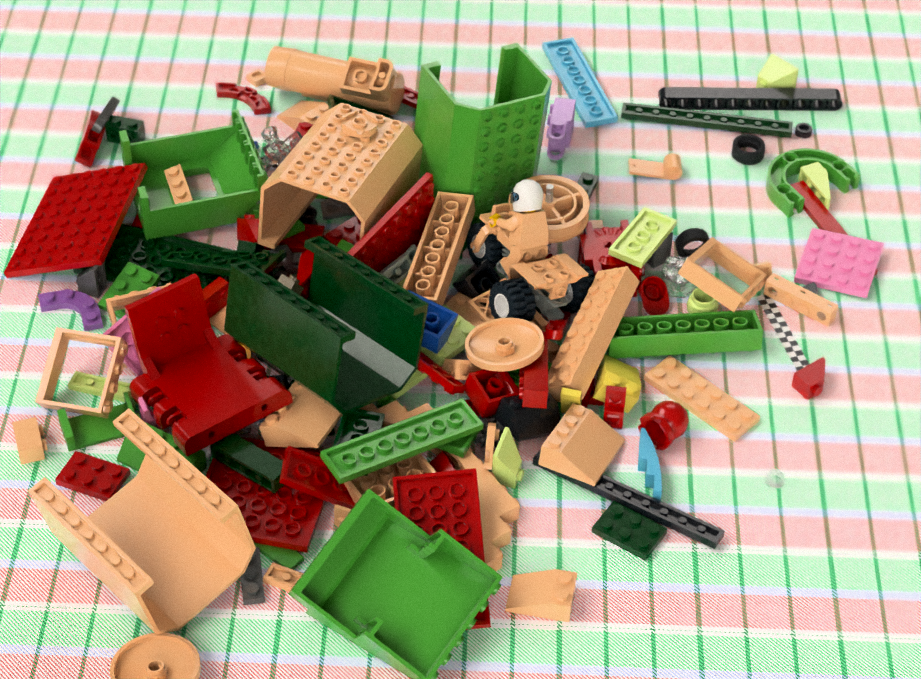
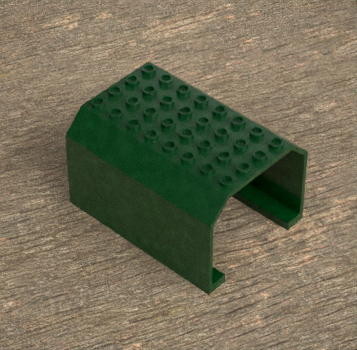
(345, 342)

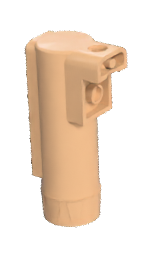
(318, 76)

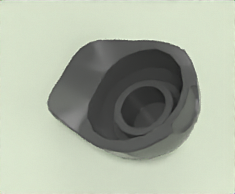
(292, 257)

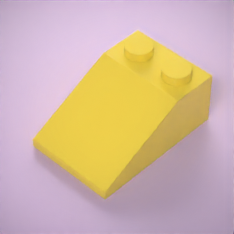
(617, 373)

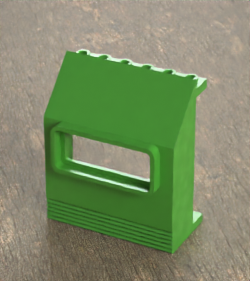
(222, 152)

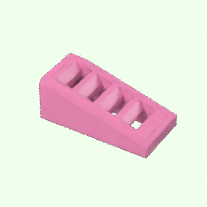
(146, 413)

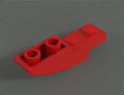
(90, 141)

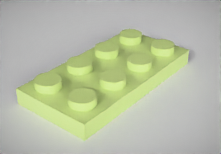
(642, 237)

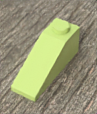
(817, 179)

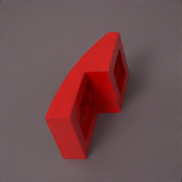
(614, 406)

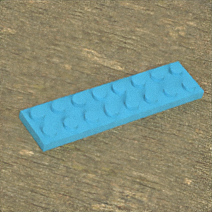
(579, 82)

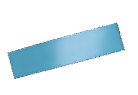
(649, 463)

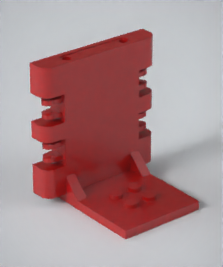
(191, 376)

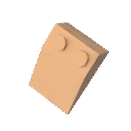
(303, 112)
(543, 594)

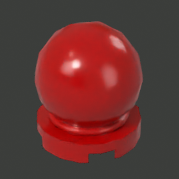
(665, 423)

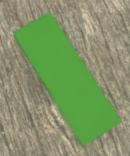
(281, 556)

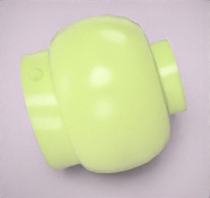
(701, 302)

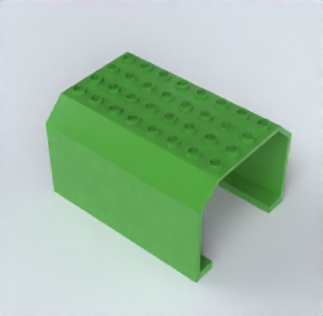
(486, 147)

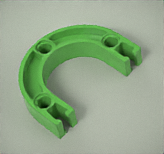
(789, 164)

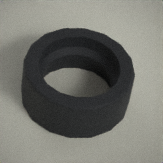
(751, 141)
(688, 236)

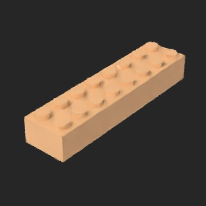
(440, 246)
(591, 331)

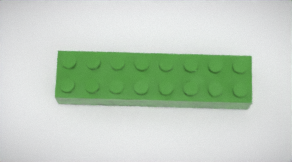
(686, 334)

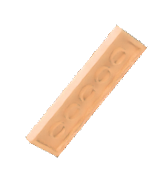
(702, 398)

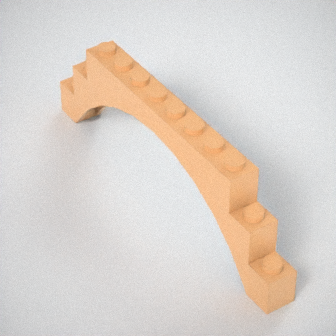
(496, 504)

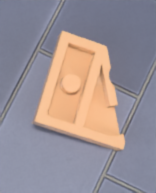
(492, 436)

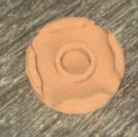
(359, 124)

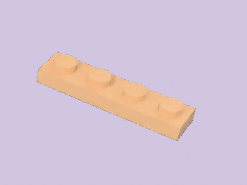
(178, 184)

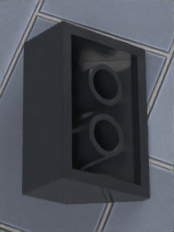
(527, 422)

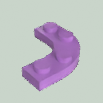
(73, 300)

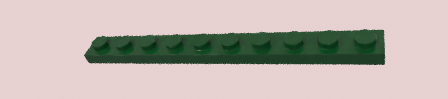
(706, 120)

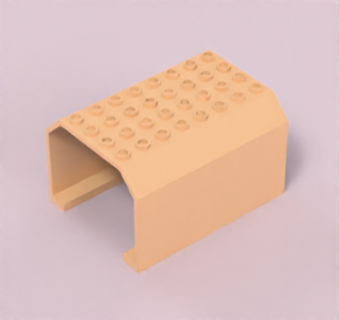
(362, 172)
(159, 541)

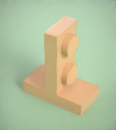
(459, 368)

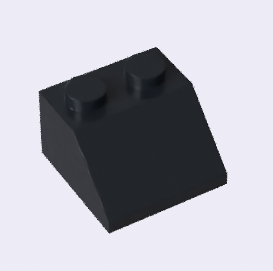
(477, 280)

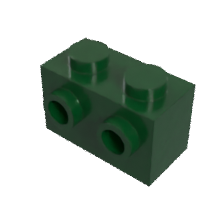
(134, 128)

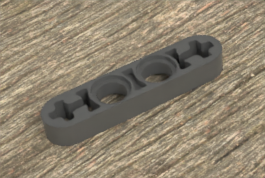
(105, 115)

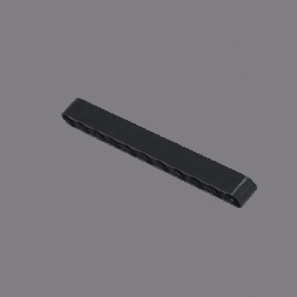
(750, 98)

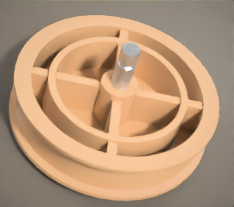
(564, 205)

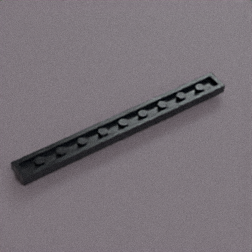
(649, 507)

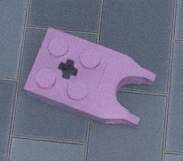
(560, 126)

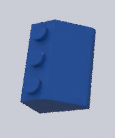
(437, 325)

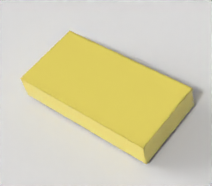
(568, 397)

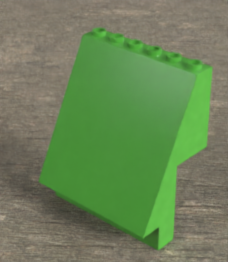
(396, 588)

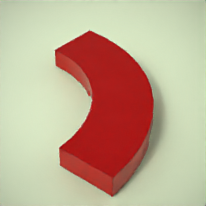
(246, 94)

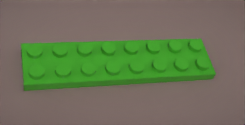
(401, 440)

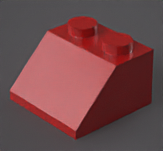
(488, 388)

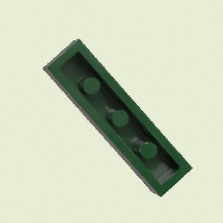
(249, 461)

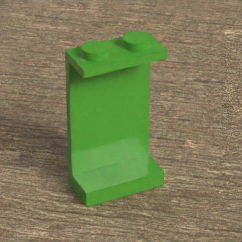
(92, 430)

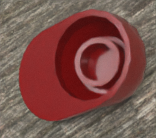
(654, 295)

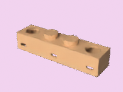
(806, 304)

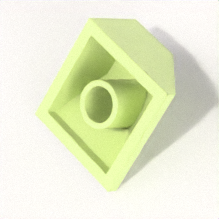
(777, 74)
(507, 461)

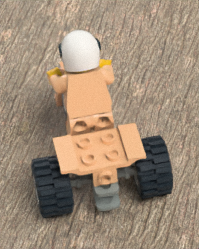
(518, 247)

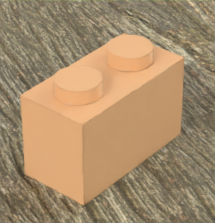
(29, 440)

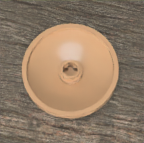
(504, 344)
(156, 658)

